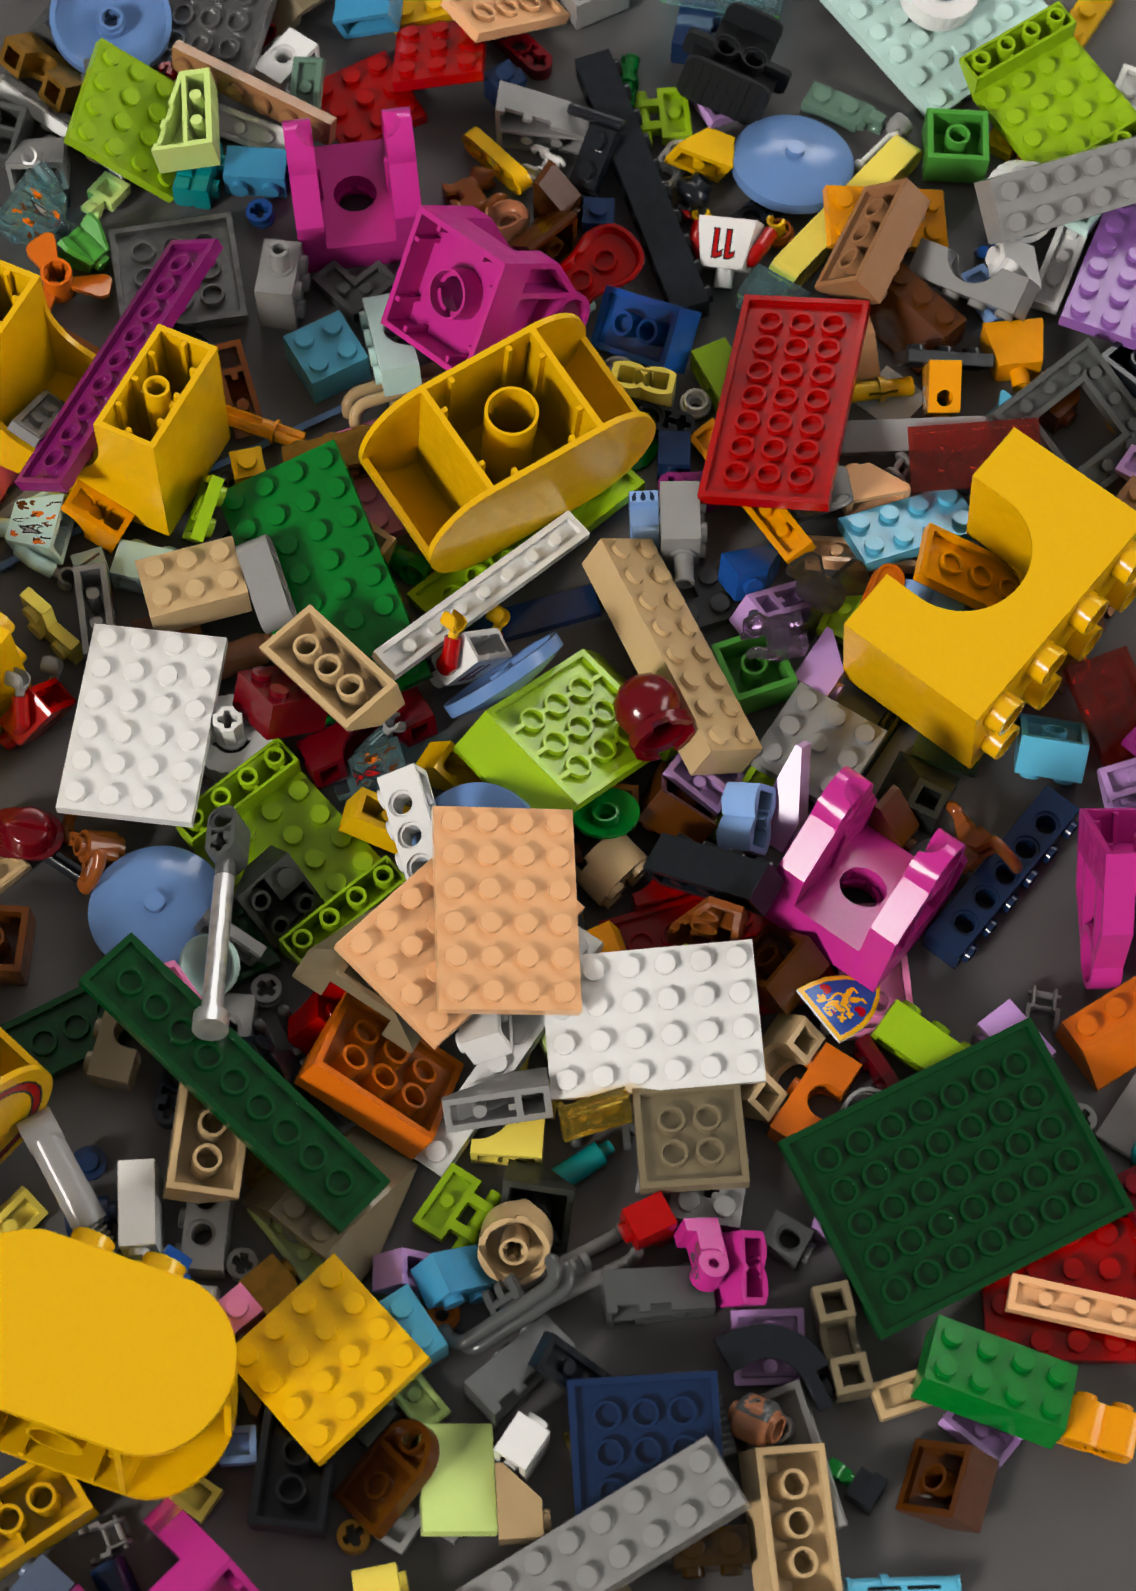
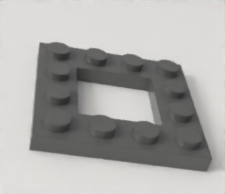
(1091, 371)

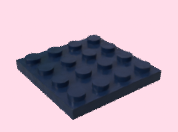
(634, 1425)

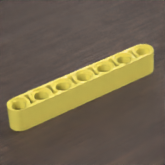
(809, 247)

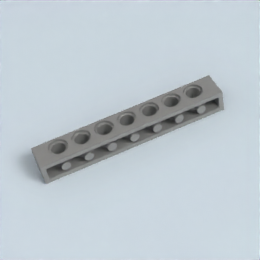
(210, 1258)

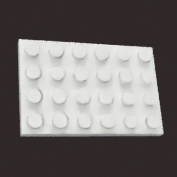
(142, 725)
(659, 1022)

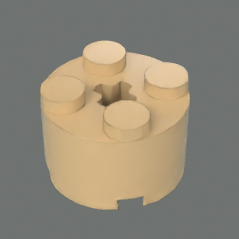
(610, 868)
(500, 1239)

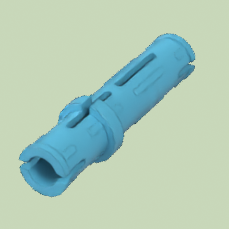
(943, 1583)

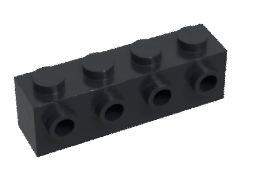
(714, 872)

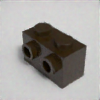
(720, 1551)

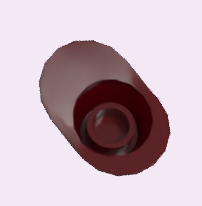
(29, 833)

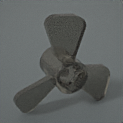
(824, 592)

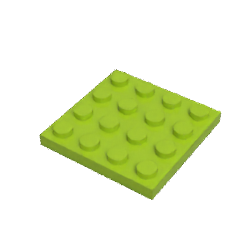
(121, 117)

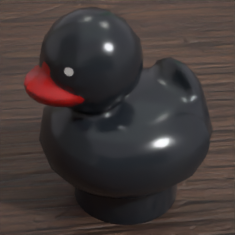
(694, 192)

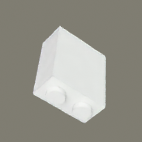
(140, 1208)

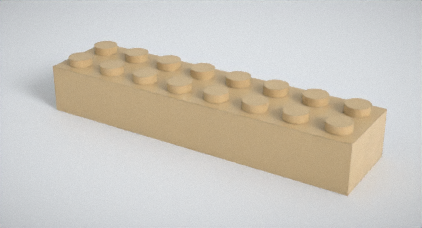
(668, 642)

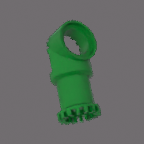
(403, 560)

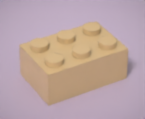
(193, 585)

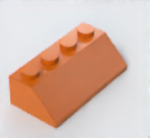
(1103, 1036)

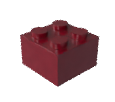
(276, 704)

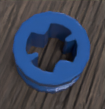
(268, 217)

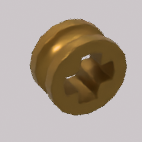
(365, 1538)

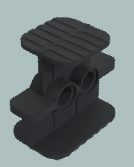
(734, 67)

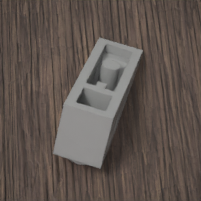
(499, 1101)

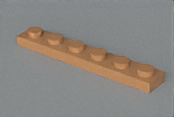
(255, 92)

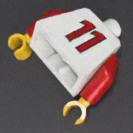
(731, 244)
(472, 652)

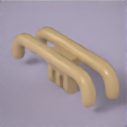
(371, 395)

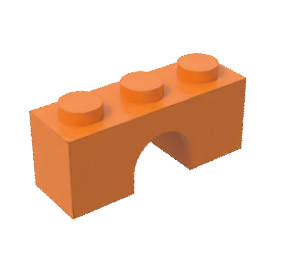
(828, 1074)

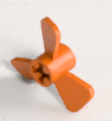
(44, 255)

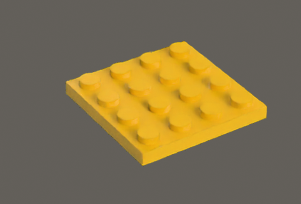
(328, 1359)

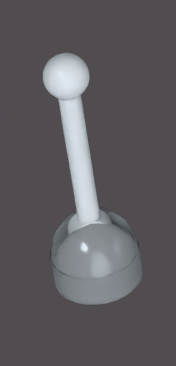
(897, 124)

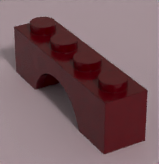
(328, 751)

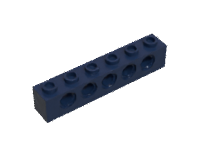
(954, 946)

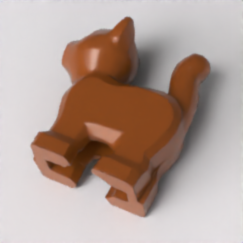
(469, 190)

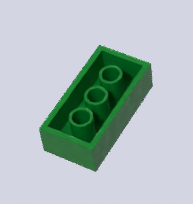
(995, 1382)

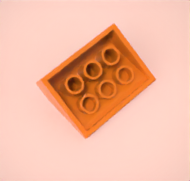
(378, 1081)

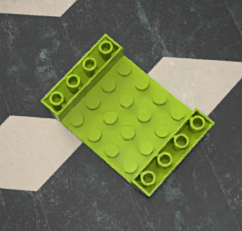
(1046, 89)
(556, 737)
(293, 815)

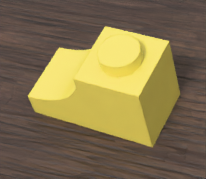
(515, 1141)

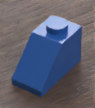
(748, 570)

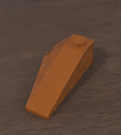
(708, 923)

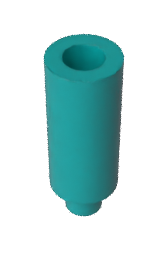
(584, 1162)

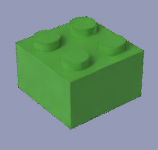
(955, 145)
(754, 681)

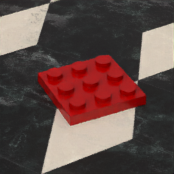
(436, 57)
(360, 94)

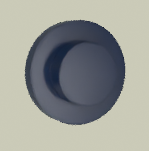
(92, 1162)

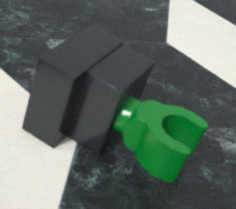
(863, 1488)

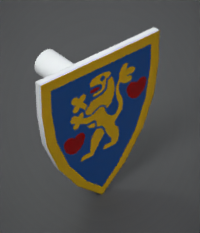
(840, 1005)

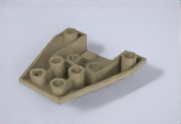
(325, 965)

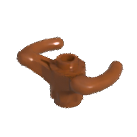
(979, 841)
(93, 850)

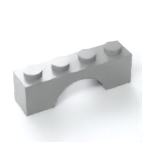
(1005, 292)

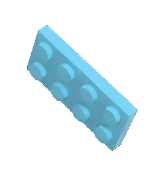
(896, 529)

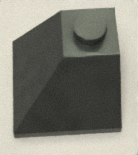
(544, 1190)

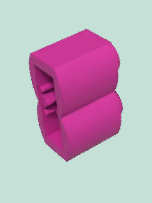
(746, 1279)

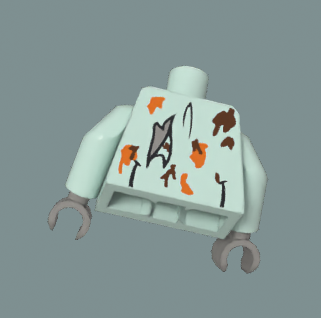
(40, 534)

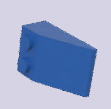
(645, 329)

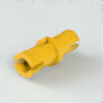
(883, 389)

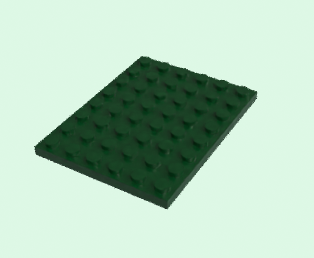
(954, 1178)

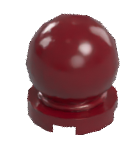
(652, 716)

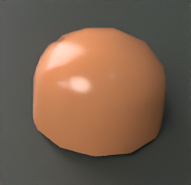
(510, 217)

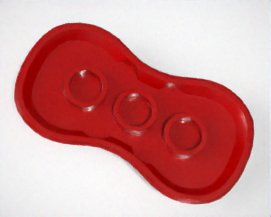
(603, 258)

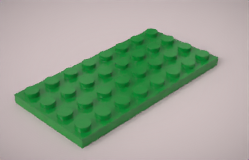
(324, 548)

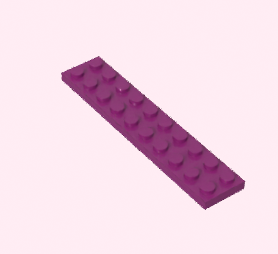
(159, 300)

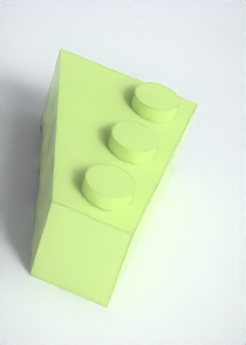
(191, 126)

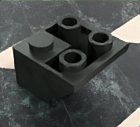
(923, 787)
(276, 894)

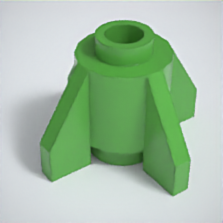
(86, 246)

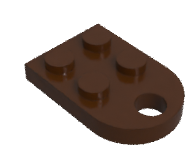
(389, 1475)

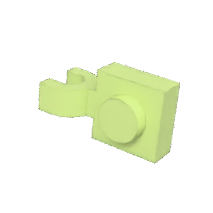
(106, 193)

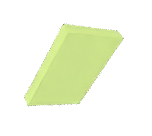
(463, 1487)

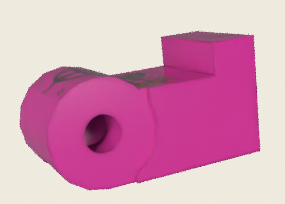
(705, 1251)

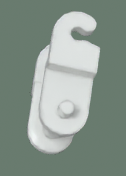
(546, 155)

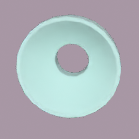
(193, 962)

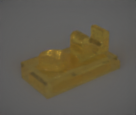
(594, 1114)

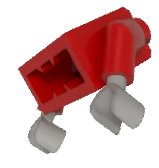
(35, 708)

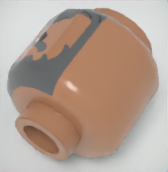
(756, 1420)

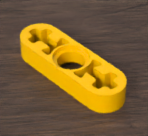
(492, 156)

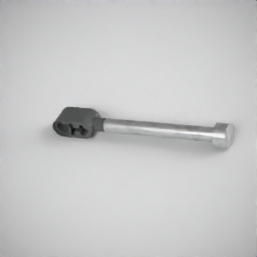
(229, 849)

